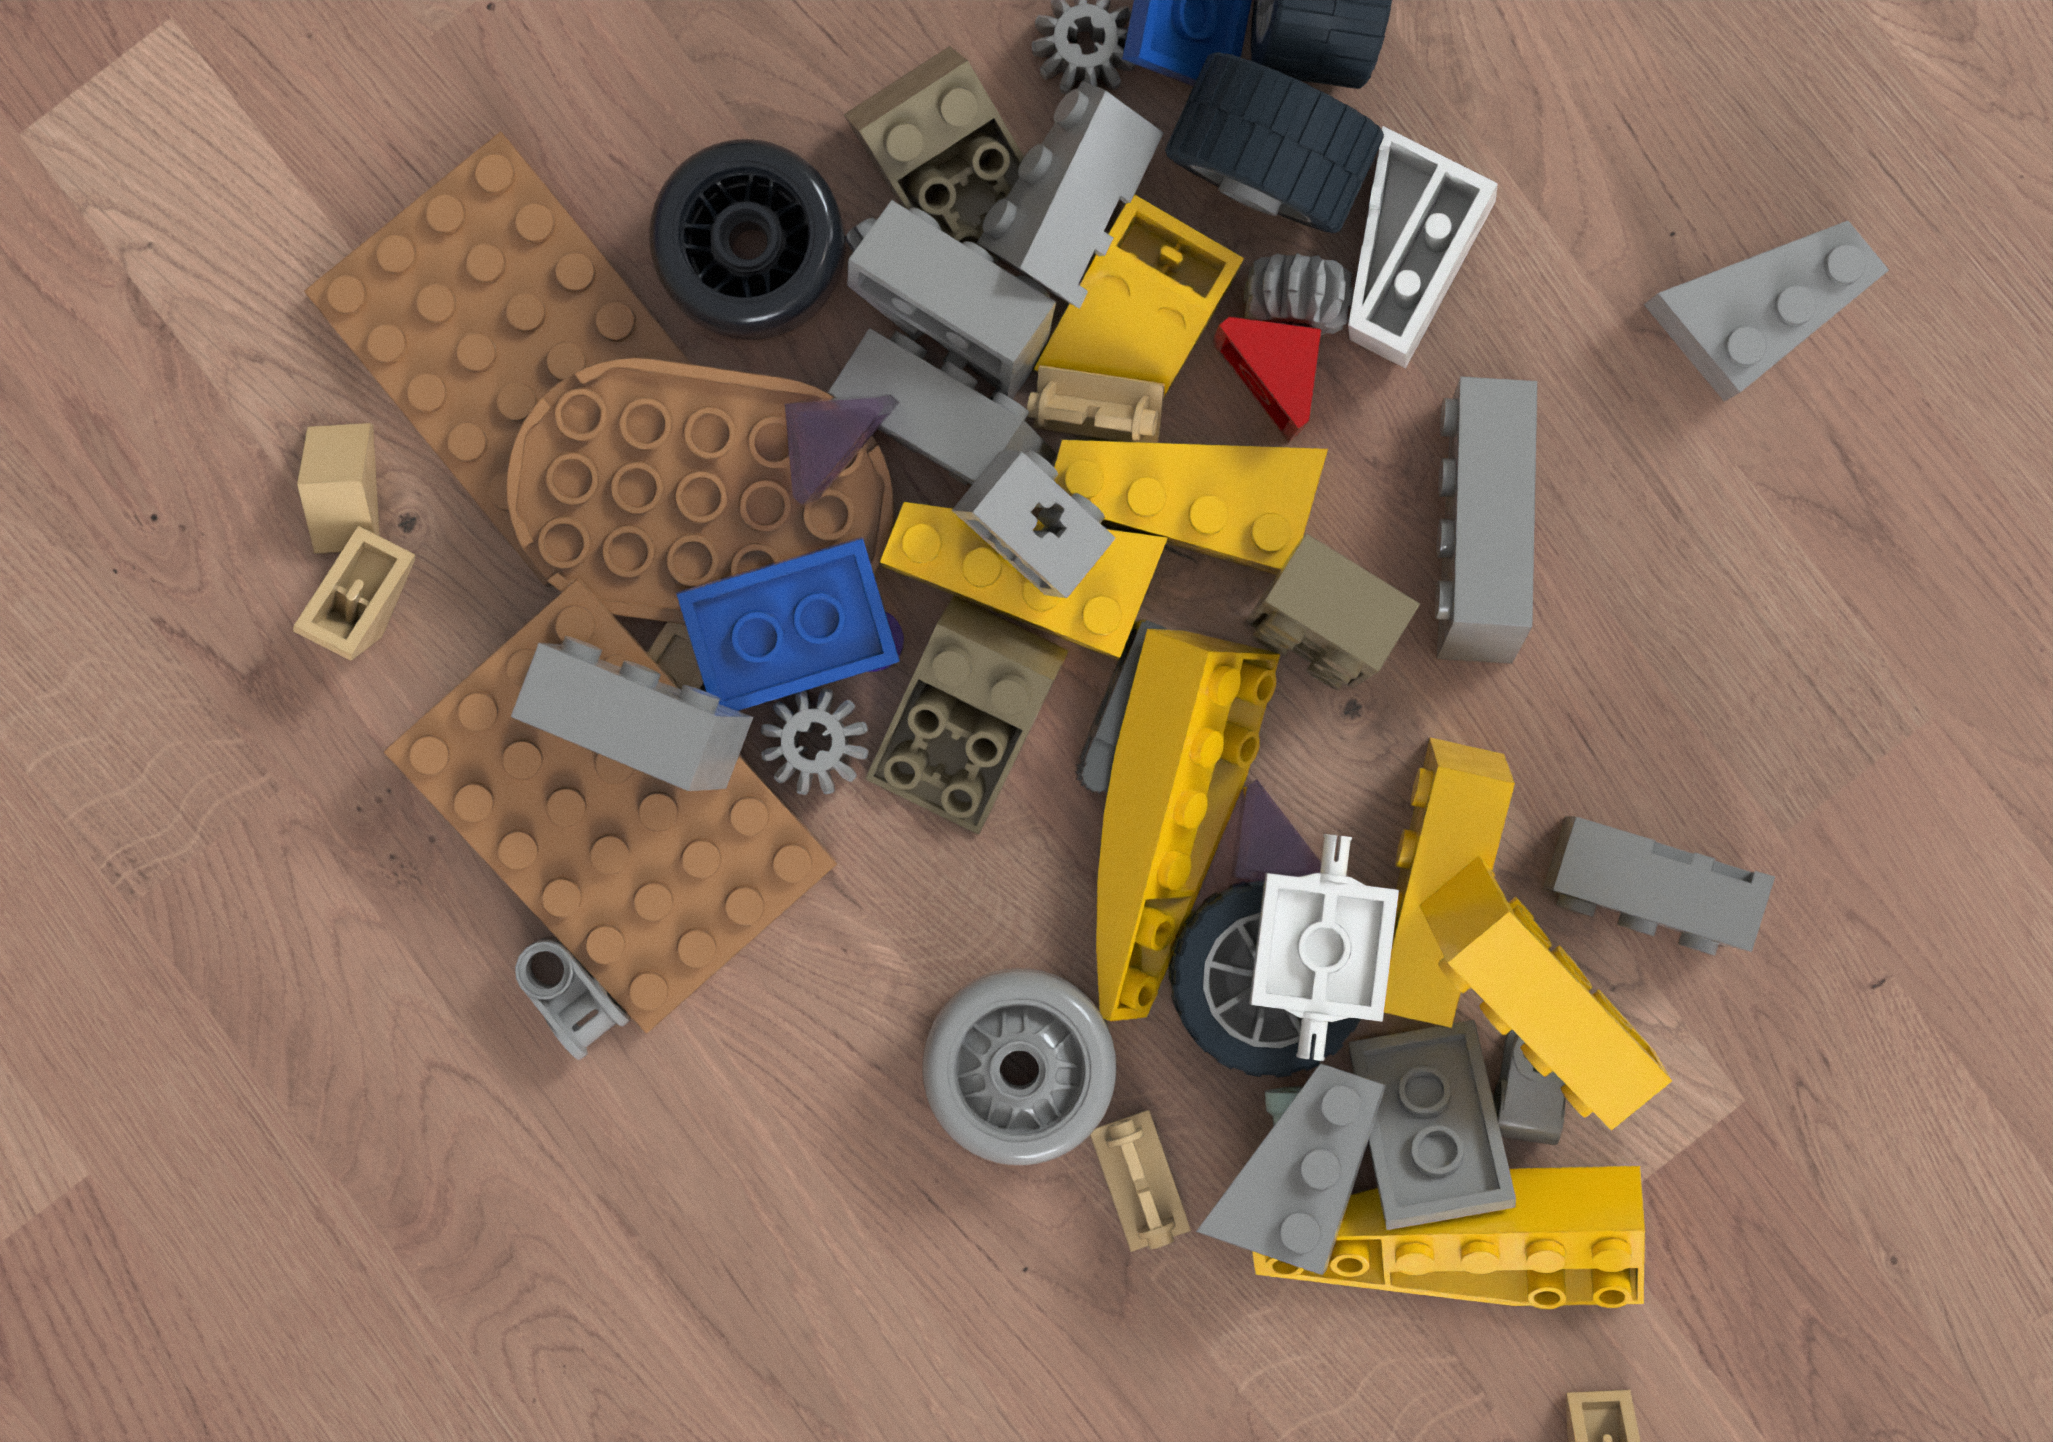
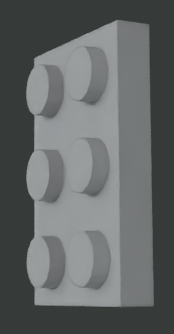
(1436, 1126)

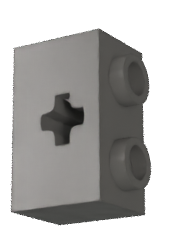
(1000, 513)

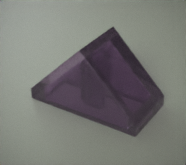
(828, 436)
(1268, 840)

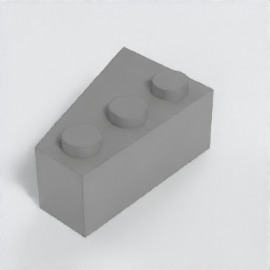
(1070, 191)
(954, 296)
(937, 407)
(632, 716)
(1657, 886)

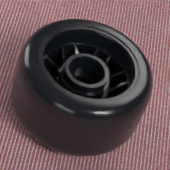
(737, 190)

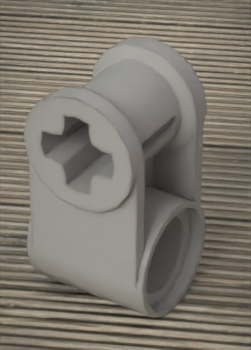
(569, 999)
(1526, 1101)

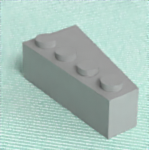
(1488, 520)

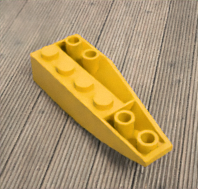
(1169, 800)
(1564, 1243)

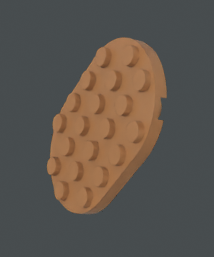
(675, 480)

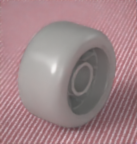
(1029, 1014)

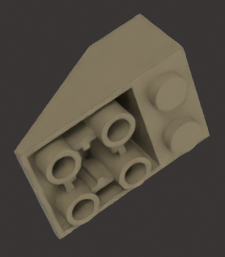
(940, 144)
(1331, 615)
(966, 714)

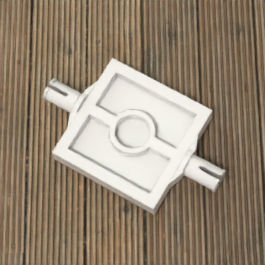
(1324, 947)

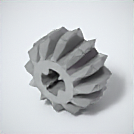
(1068, 57)
(1299, 292)
(825, 760)

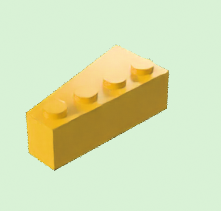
(1204, 498)
(950, 556)
(1456, 817)
(1541, 997)

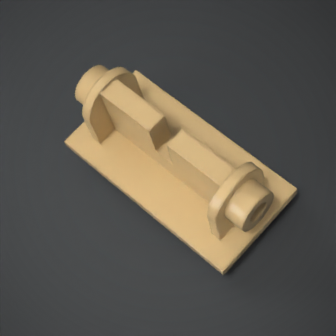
(1097, 405)
(1140, 1181)

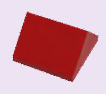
(1274, 365)

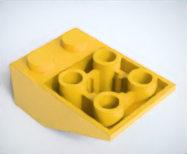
(1144, 299)

